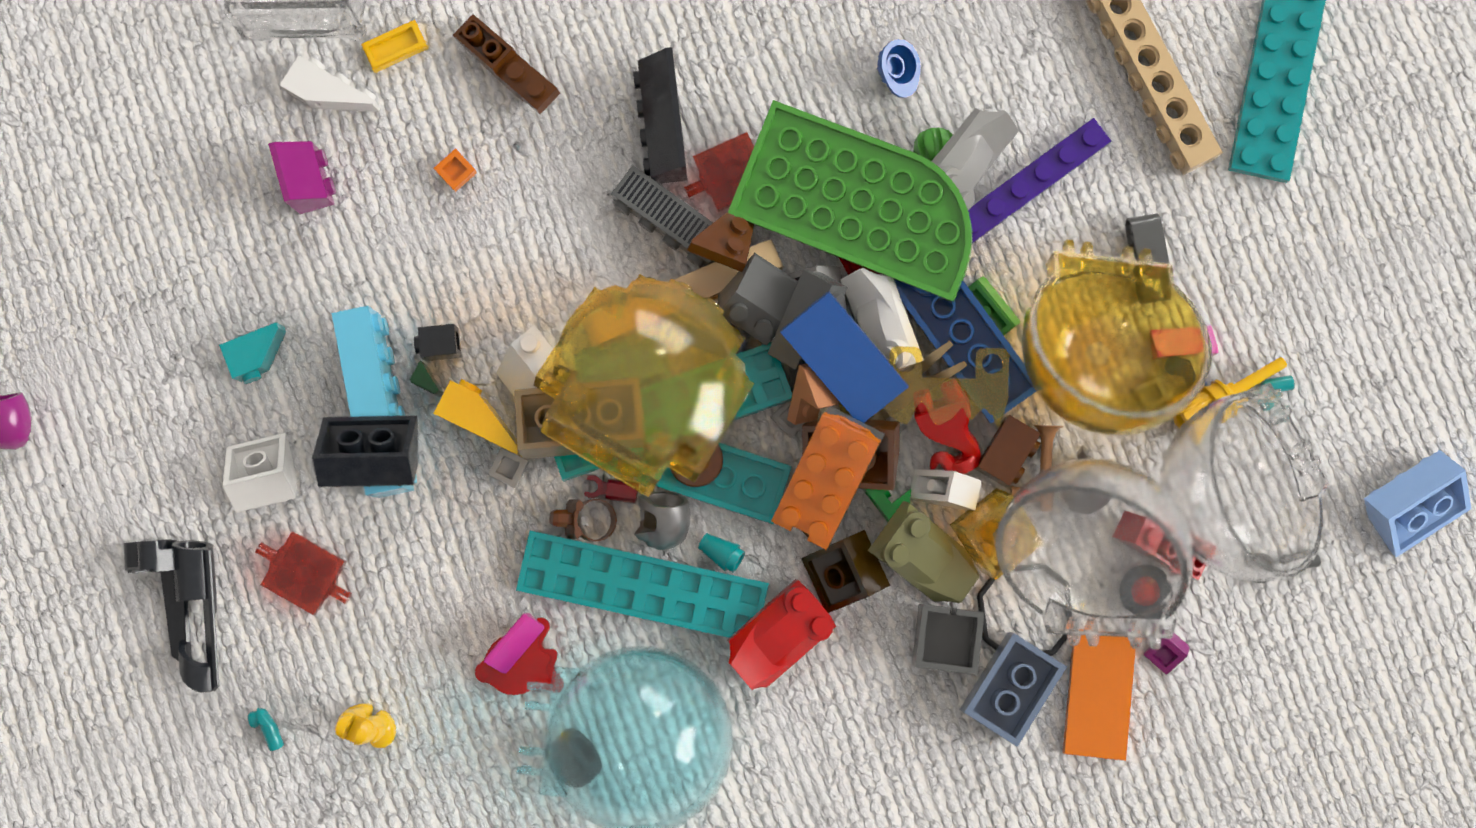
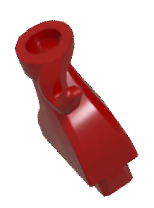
(952, 434)

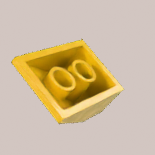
(468, 409)

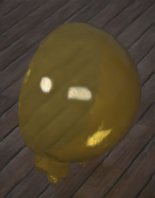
(1114, 341)

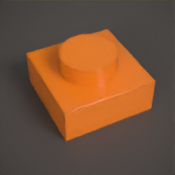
(455, 170)

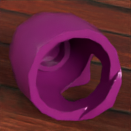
(14, 421)

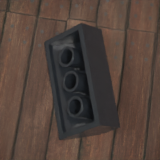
(661, 117)

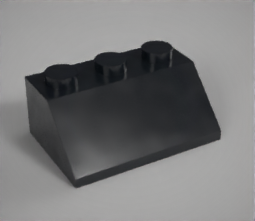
(366, 451)

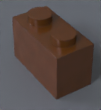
(1008, 451)

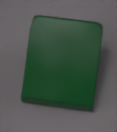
(424, 379)

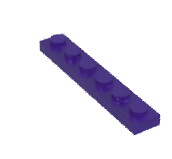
(1037, 178)

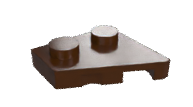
(725, 241)

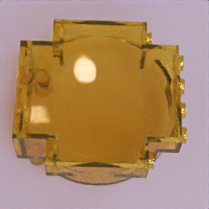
(644, 381)

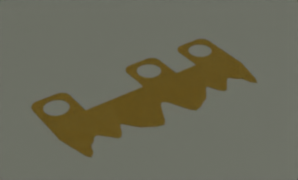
(947, 395)

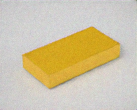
(394, 46)

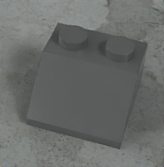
(757, 298)

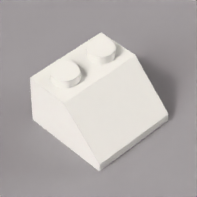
(524, 360)
(259, 473)

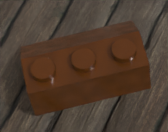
(883, 468)

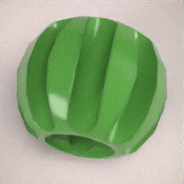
(931, 142)

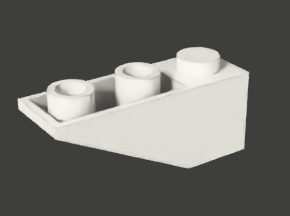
(321, 90)

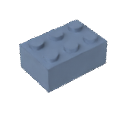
(1013, 688)

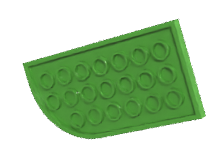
(857, 200)

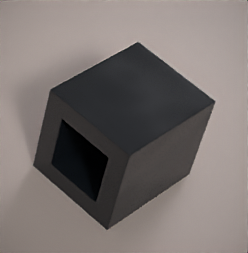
(438, 342)

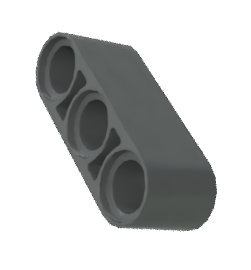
(1147, 233)

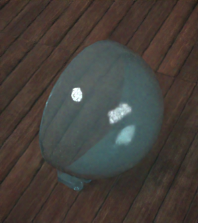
(633, 738)

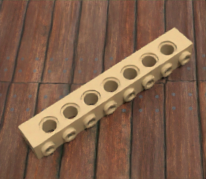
(1161, 70)

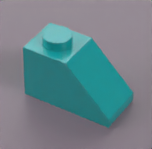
(253, 352)

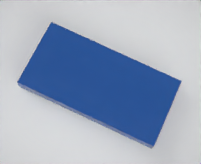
(844, 358)

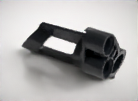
(186, 575)

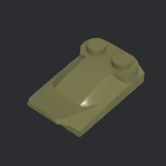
(925, 556)

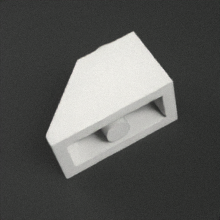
(945, 489)

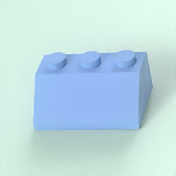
(1419, 502)

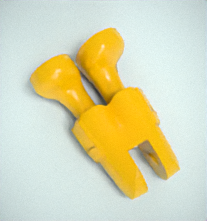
(361, 727)

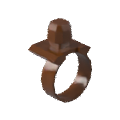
(568, 517)

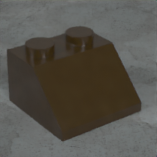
(845, 572)

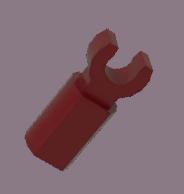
(613, 490)

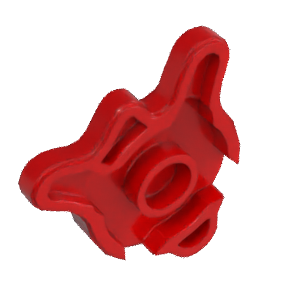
(533, 666)

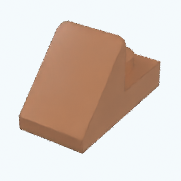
(809, 396)

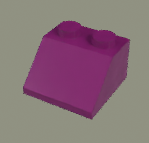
(302, 175)

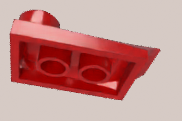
(779, 636)

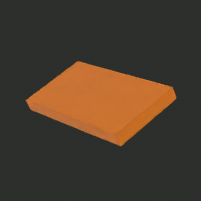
(1099, 698)

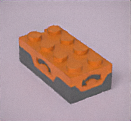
(828, 476)

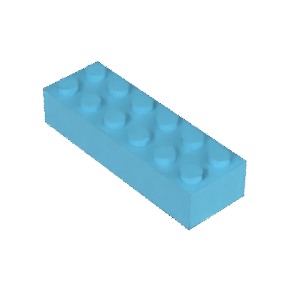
(368, 373)

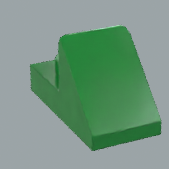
(882, 503)

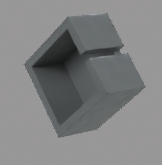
(948, 639)

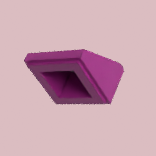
(1169, 655)

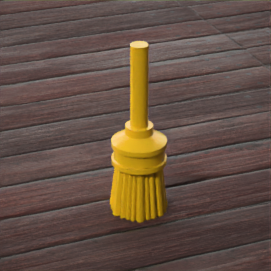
(1218, 389)

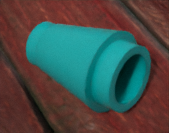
(722, 552)

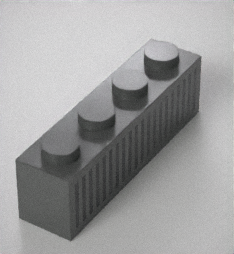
(660, 212)

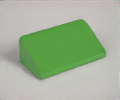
(994, 305)

